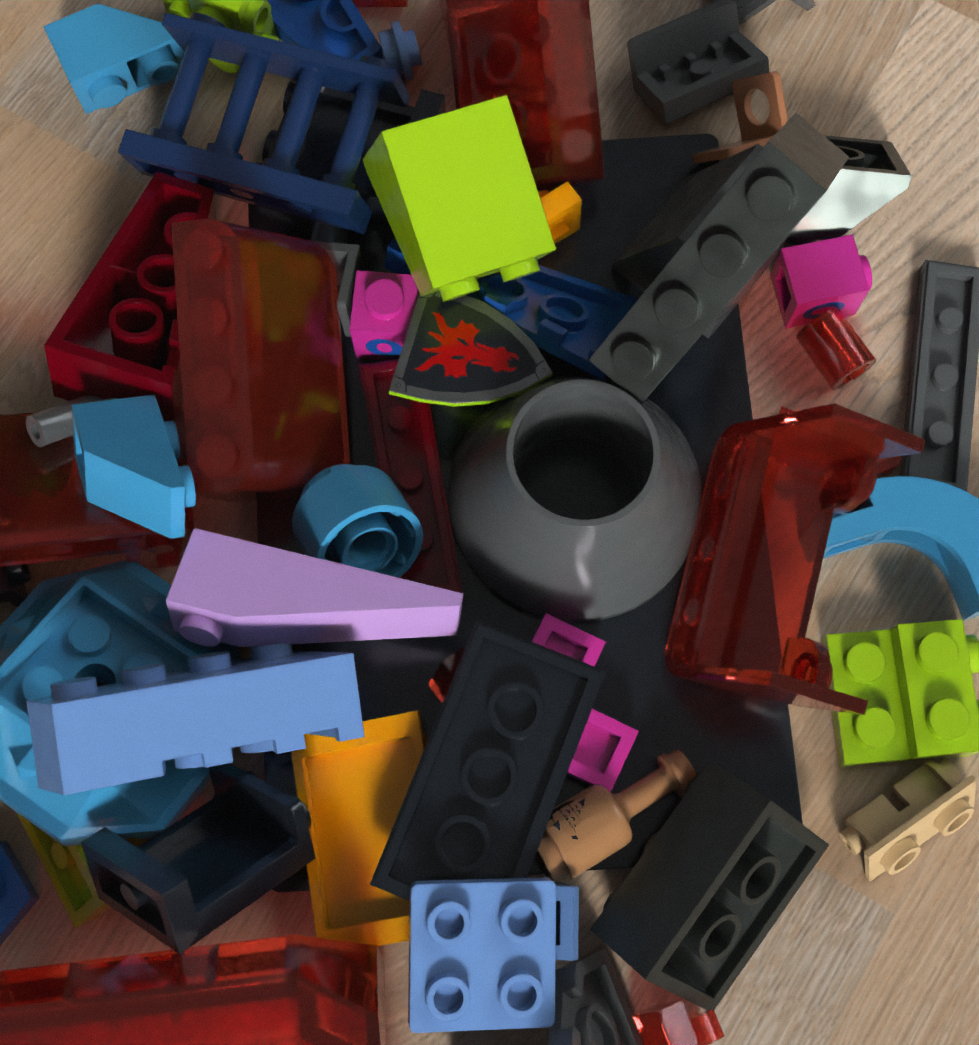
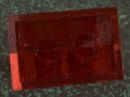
(546, 67)

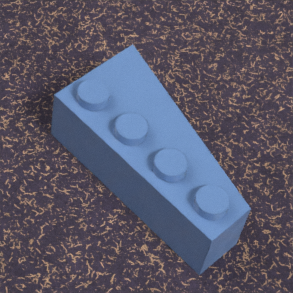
(128, 729)

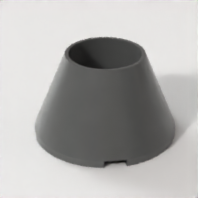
(564, 563)

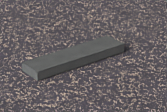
(943, 372)

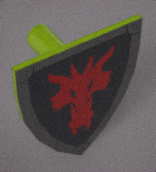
(465, 355)

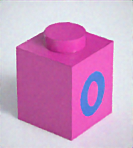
(819, 278)
(381, 313)

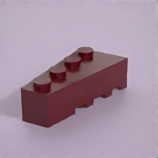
(124, 320)

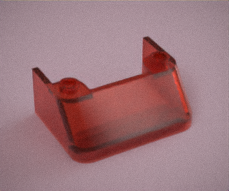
(763, 549)

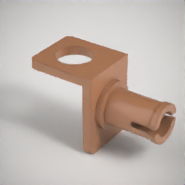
(751, 129)

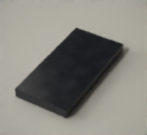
(490, 764)

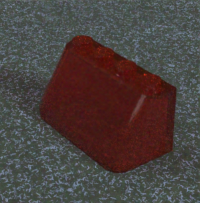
(258, 360)

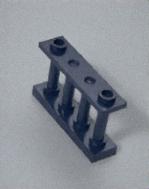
(276, 181)

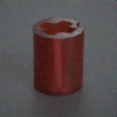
(835, 348)

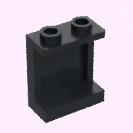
(327, 128)
(205, 863)

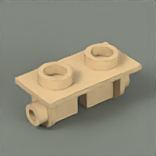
(932, 806)

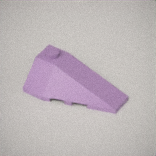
(273, 596)

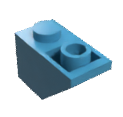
(112, 54)
(131, 463)

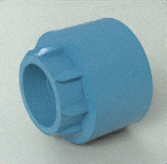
(347, 517)

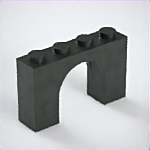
(720, 257)

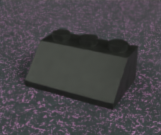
(708, 887)

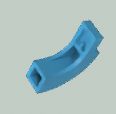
(925, 517)

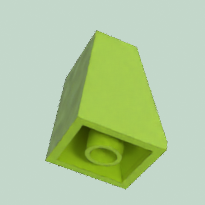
(460, 198)

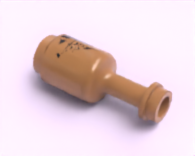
(597, 821)

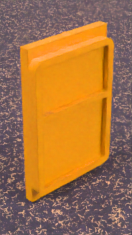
(353, 803)

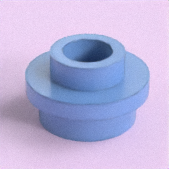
(400, 49)

